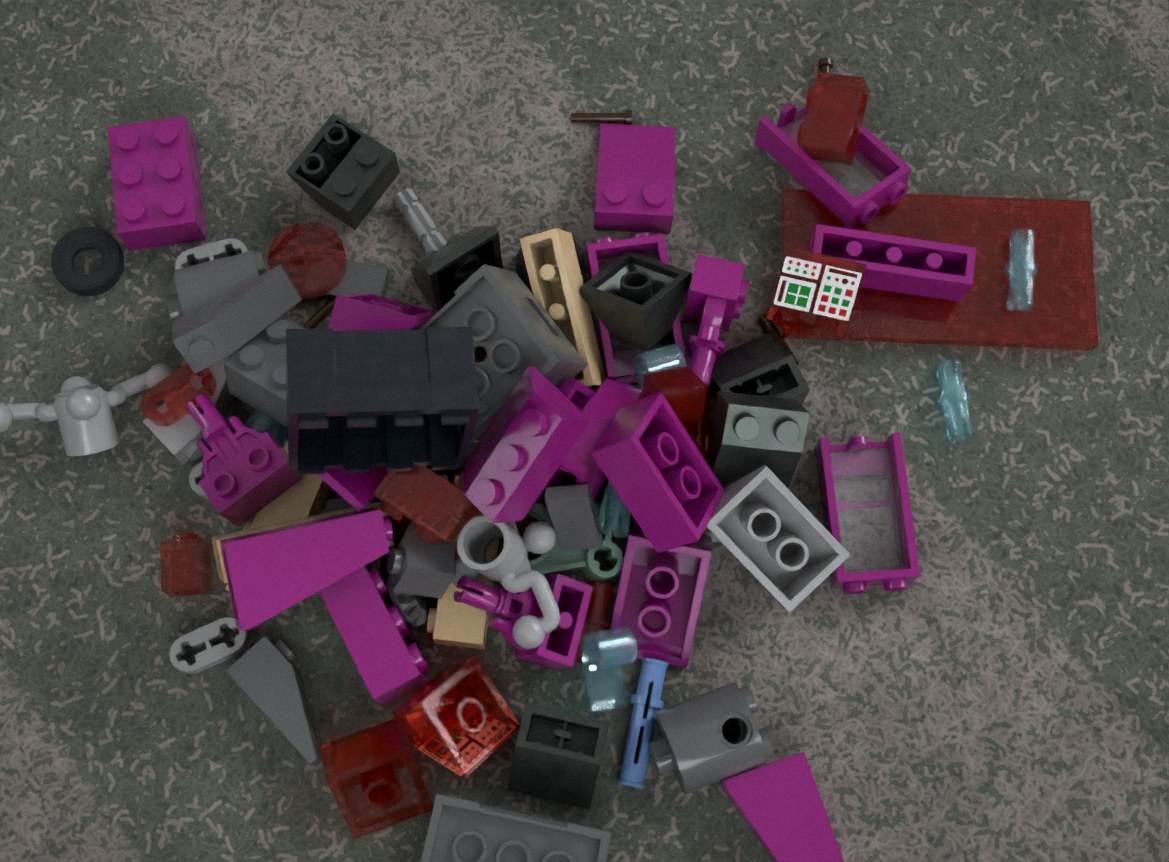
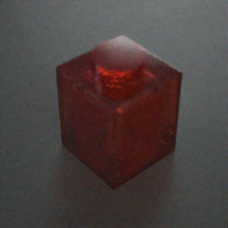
(682, 391)
(185, 566)

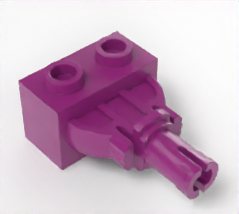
(712, 302)
(243, 467)
(558, 645)

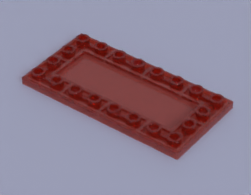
(1062, 289)

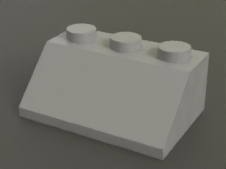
(775, 537)

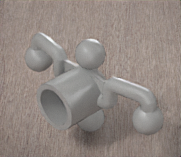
(84, 410)
(511, 568)

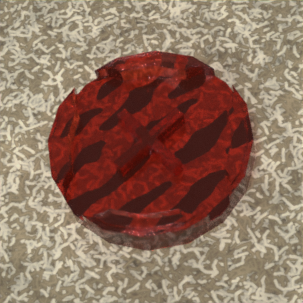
(310, 257)

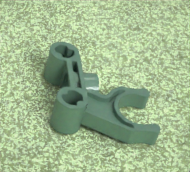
(566, 560)

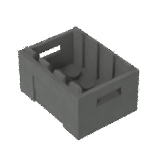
(515, 335)
(482, 833)

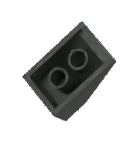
(448, 268)
(755, 433)

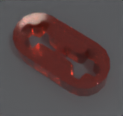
(177, 393)

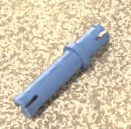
(654, 673)

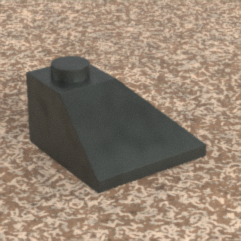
(637, 298)

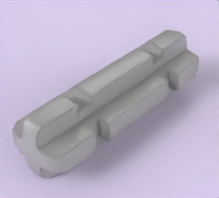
(419, 220)

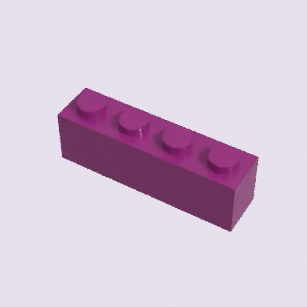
(901, 262)

